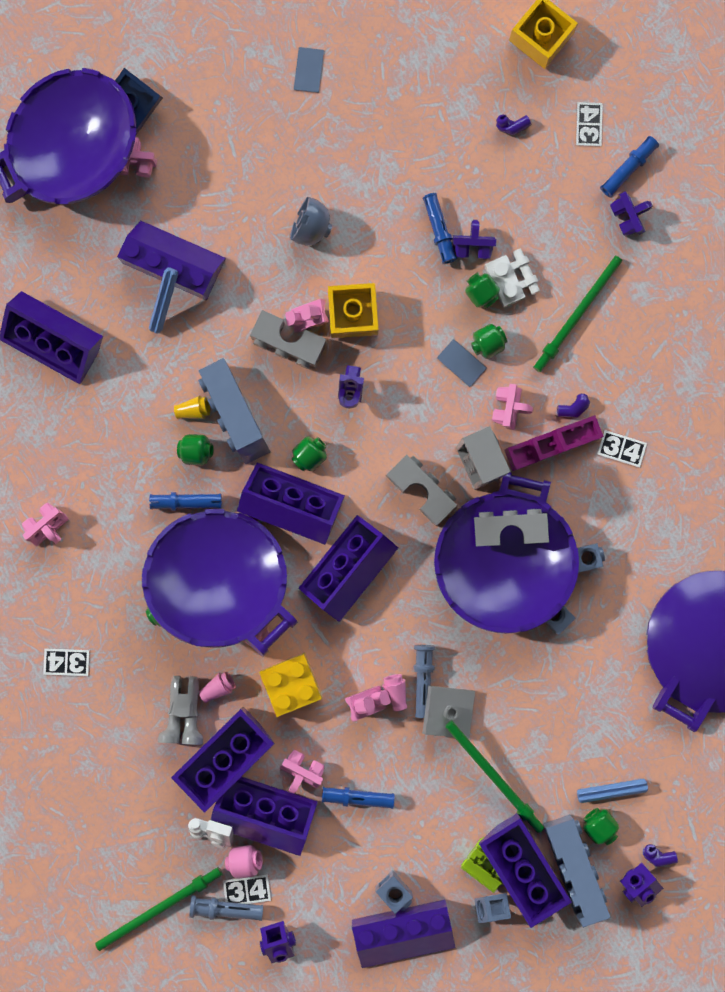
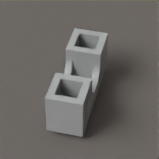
(305, 350)
(409, 473)
(533, 526)

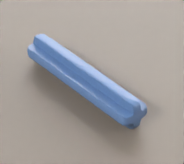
(163, 300)
(612, 790)

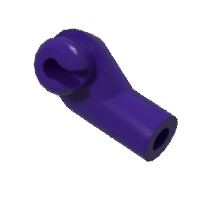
(511, 127)
(576, 409)
(658, 858)

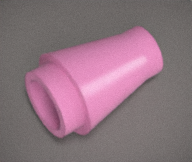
(219, 686)
(397, 691)

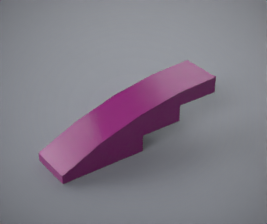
(553, 443)

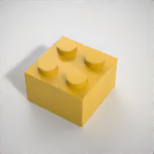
(543, 32)
(353, 310)
(290, 684)

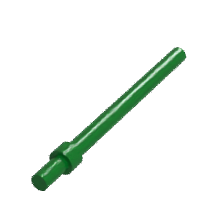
(551, 349)
(524, 810)
(198, 884)

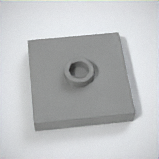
(448, 705)

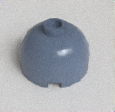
(311, 223)

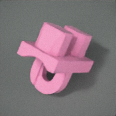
(144, 160)
(307, 316)
(511, 396)
(46, 527)
(367, 702)
(292, 766)

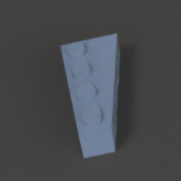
(233, 410)
(576, 871)

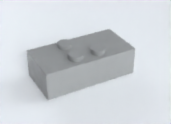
(482, 457)

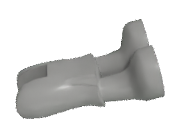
(182, 706)

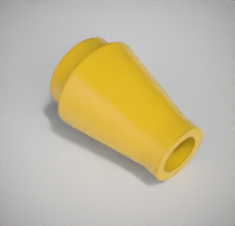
(193, 408)

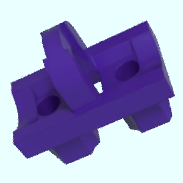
(624, 205)
(484, 243)
(350, 387)

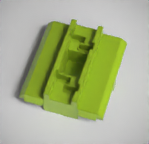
(481, 869)

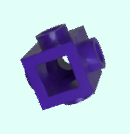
(640, 885)
(277, 942)

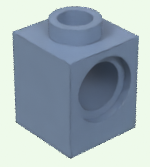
(597, 557)
(564, 620)
(390, 882)
(492, 908)

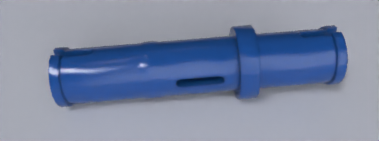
(636, 159)
(441, 234)
(185, 501)
(354, 797)

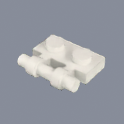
(503, 274)
(217, 833)

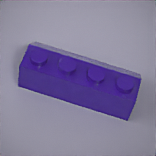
(155, 250)
(49, 337)
(290, 503)
(348, 568)
(223, 759)
(266, 814)
(524, 870)
(403, 934)

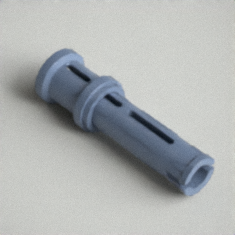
(424, 669)
(213, 908)

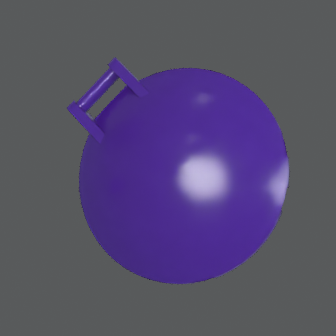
(68, 138)
(217, 580)
(509, 583)
(689, 647)

